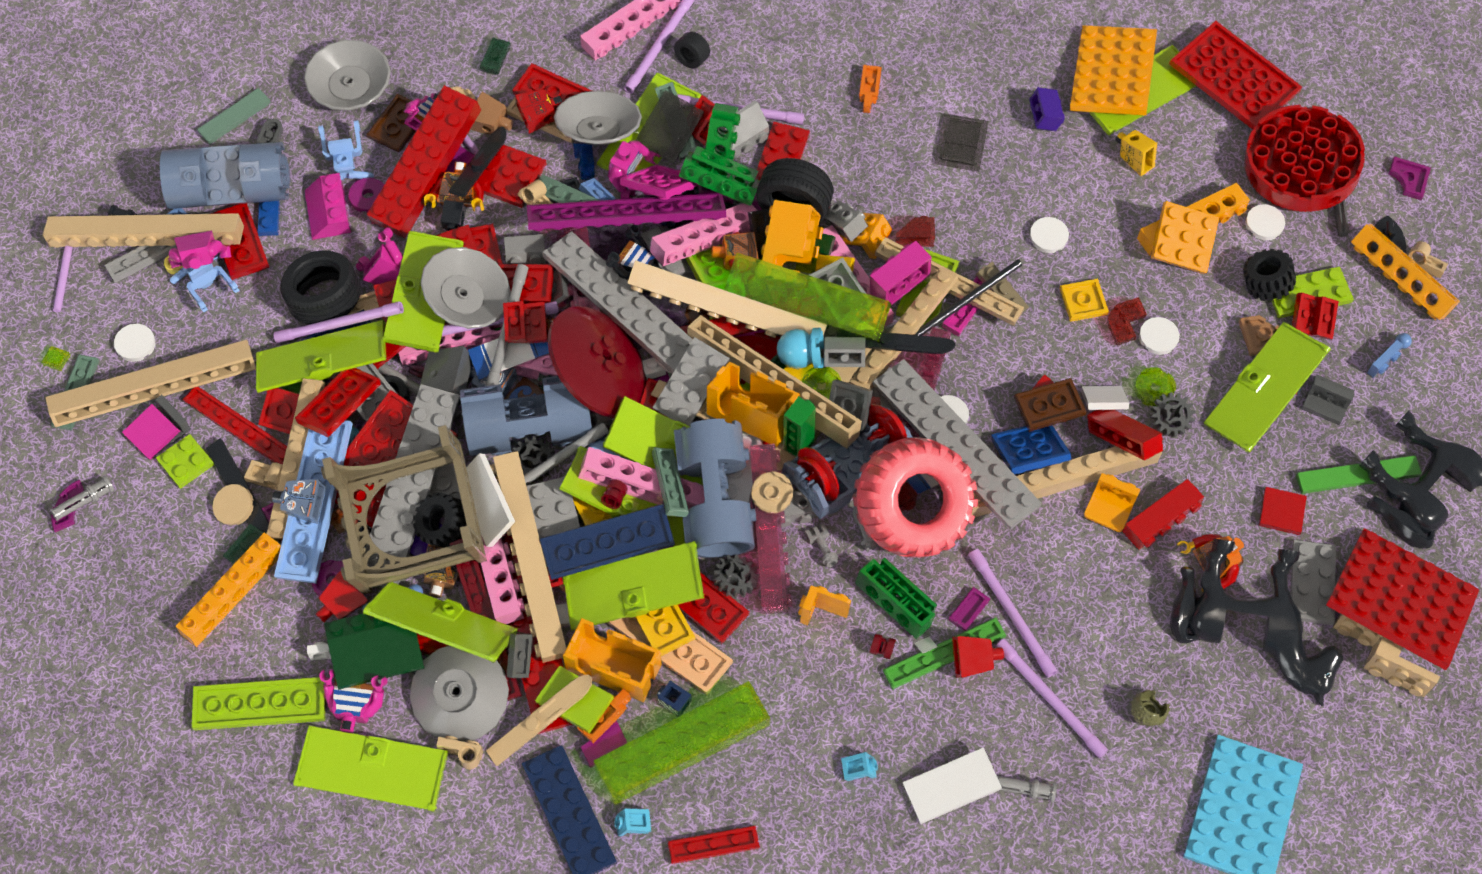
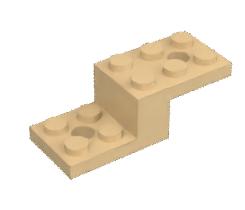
(1385, 659)

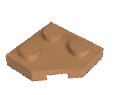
(1256, 333)

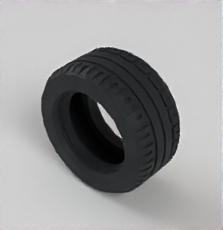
(791, 176)
(311, 270)

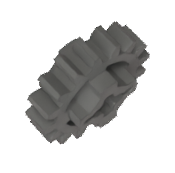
(1166, 409)
(533, 449)
(735, 576)

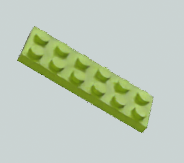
(258, 703)

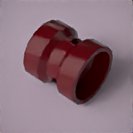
(614, 494)
(887, 647)

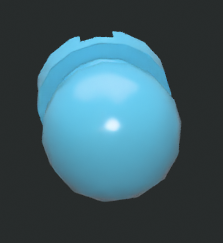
(799, 349)

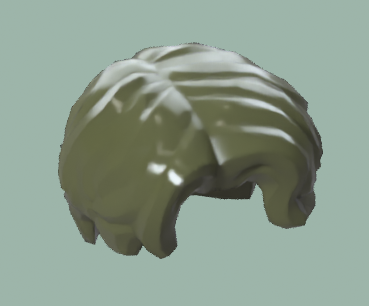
(1148, 710)

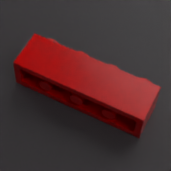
(1125, 433)
(1163, 514)

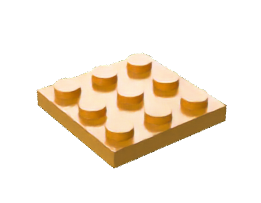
(1185, 237)

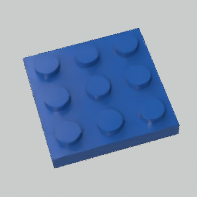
(1030, 450)

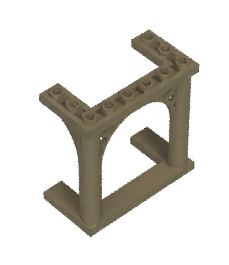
(353, 478)

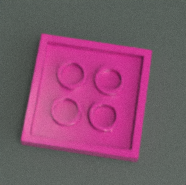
(657, 181)

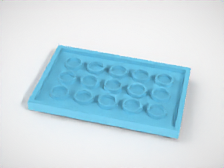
(1243, 809)

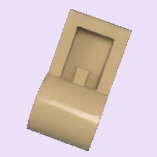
(534, 193)
(1429, 263)
(264, 474)
(461, 749)

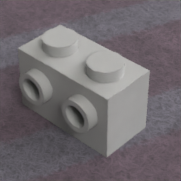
(846, 220)
(524, 249)
(844, 352)
(798, 510)

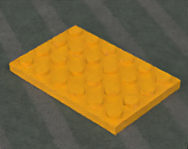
(1113, 70)

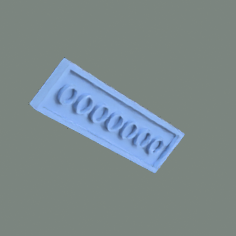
(303, 540)

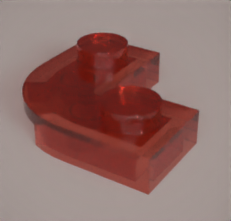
(1120, 319)

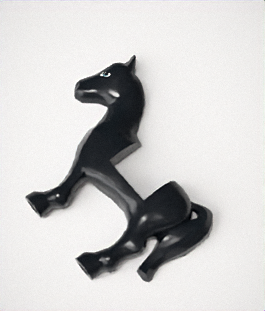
(1419, 509)
(1283, 629)

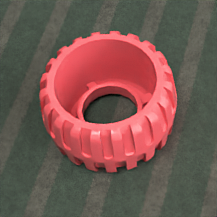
(880, 488)

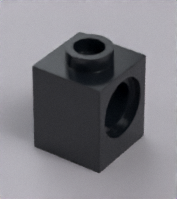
(452, 215)

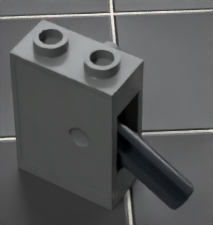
(445, 369)

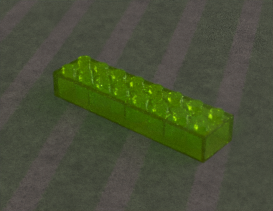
(808, 297)
(681, 743)

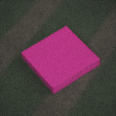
(151, 431)

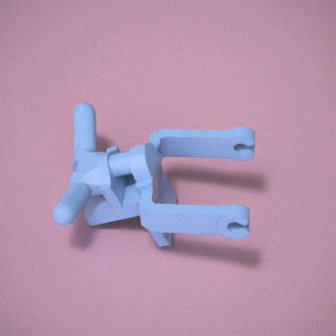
(343, 153)
(202, 278)

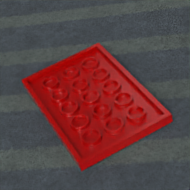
(1235, 74)
(379, 443)

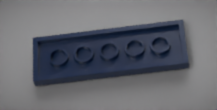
(607, 541)
(569, 812)

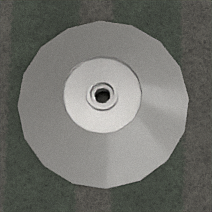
(346, 62)
(597, 117)
(468, 273)
(470, 712)

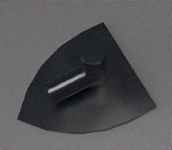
(1392, 232)

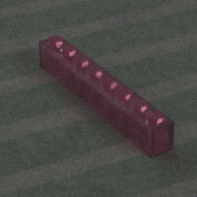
(770, 539)

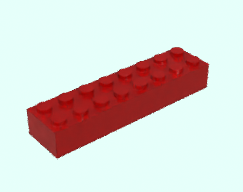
(424, 161)

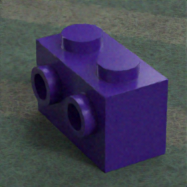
(1046, 109)

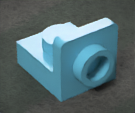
(859, 766)
(632, 821)

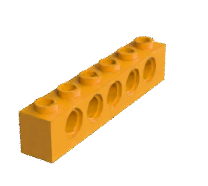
(1216, 204)
(1446, 301)
(229, 590)

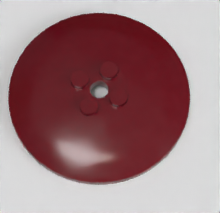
(576, 349)

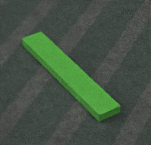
(1354, 475)
(924, 663)

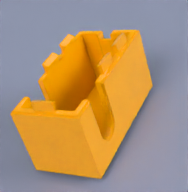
(791, 234)
(757, 410)
(613, 660)

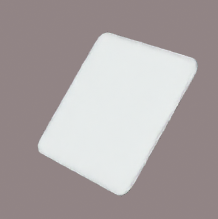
(925, 644)

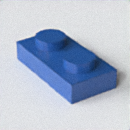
(268, 218)

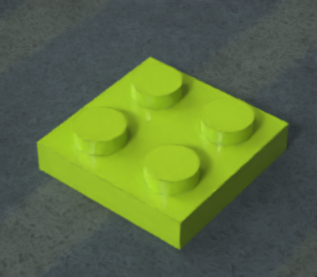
(185, 461)

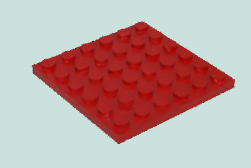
(1404, 598)

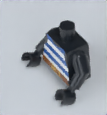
(634, 250)

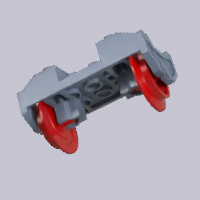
(829, 470)

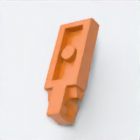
(869, 86)
(610, 715)

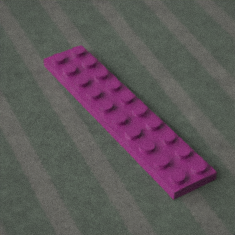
(625, 211)

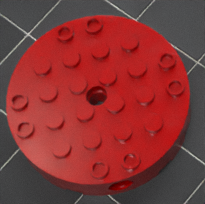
(1304, 158)

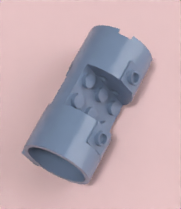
(224, 175)
(492, 420)
(711, 452)

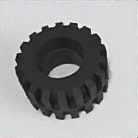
(1269, 274)
(429, 515)

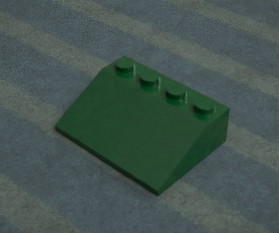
(370, 647)

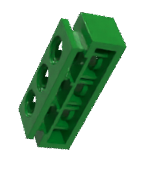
(727, 117)
(720, 175)
(885, 596)

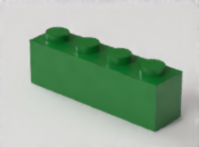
(799, 426)

